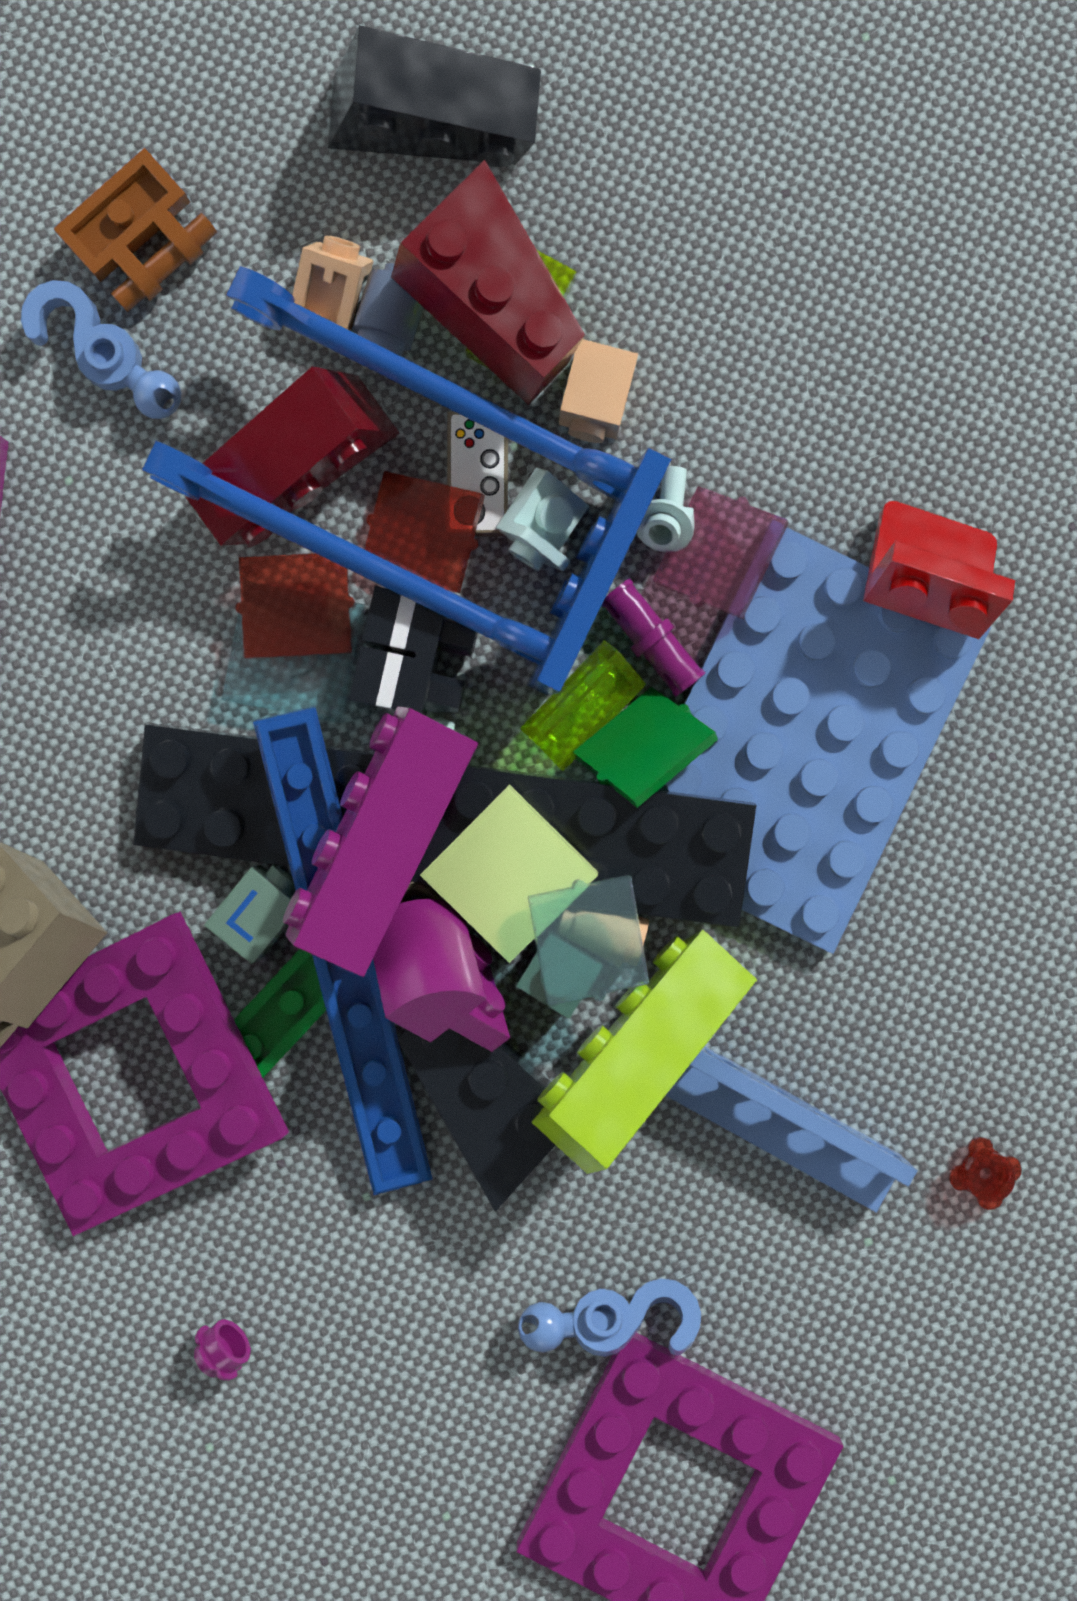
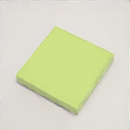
(499, 864)

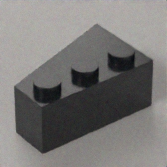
(432, 101)

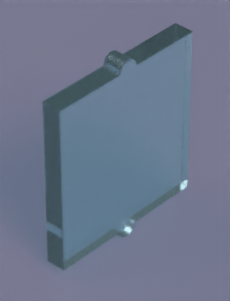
(588, 940)

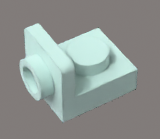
(542, 521)

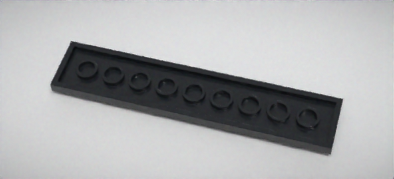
(681, 849)

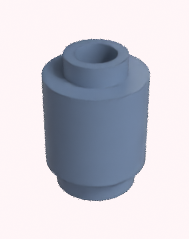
(387, 313)

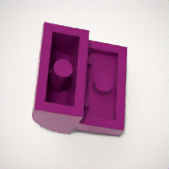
(438, 976)

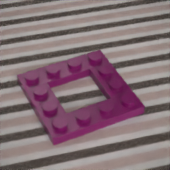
(233, 1099)
(649, 1382)

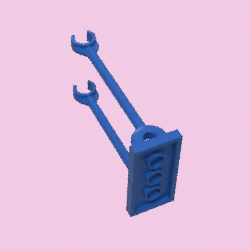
(601, 549)

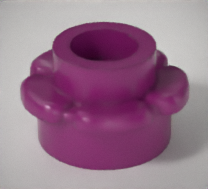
(221, 1350)

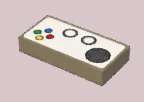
(479, 464)

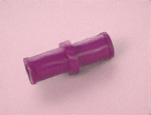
(652, 637)

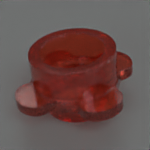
(1002, 1177)

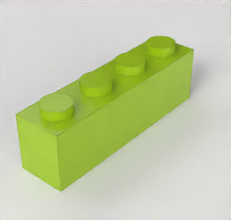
(643, 1052)

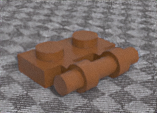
(124, 217)

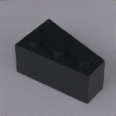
(485, 1105)

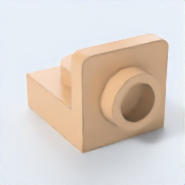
(331, 279)

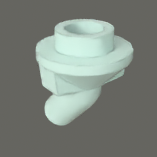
(666, 521)

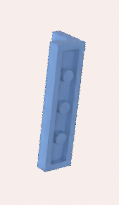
(790, 1129)

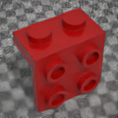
(936, 571)

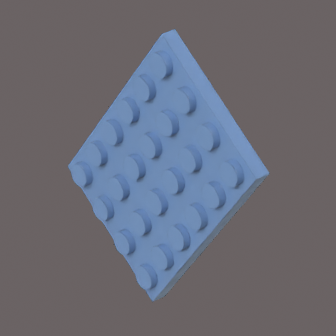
(822, 727)

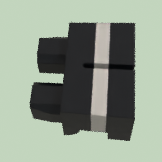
(402, 681)

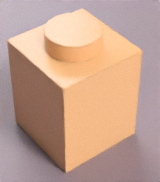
(597, 391)

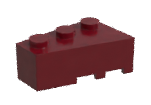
(490, 286)
(296, 449)

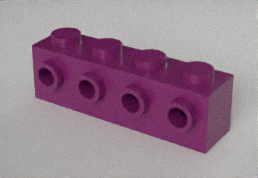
(379, 839)

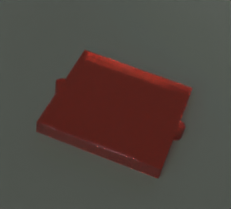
(425, 528)
(294, 606)

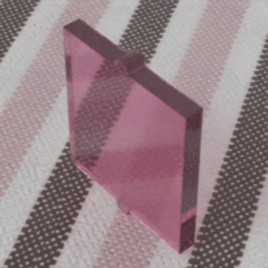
(725, 555)

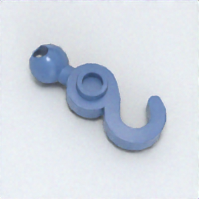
(101, 350)
(607, 1322)

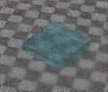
(294, 682)

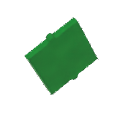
(645, 746)

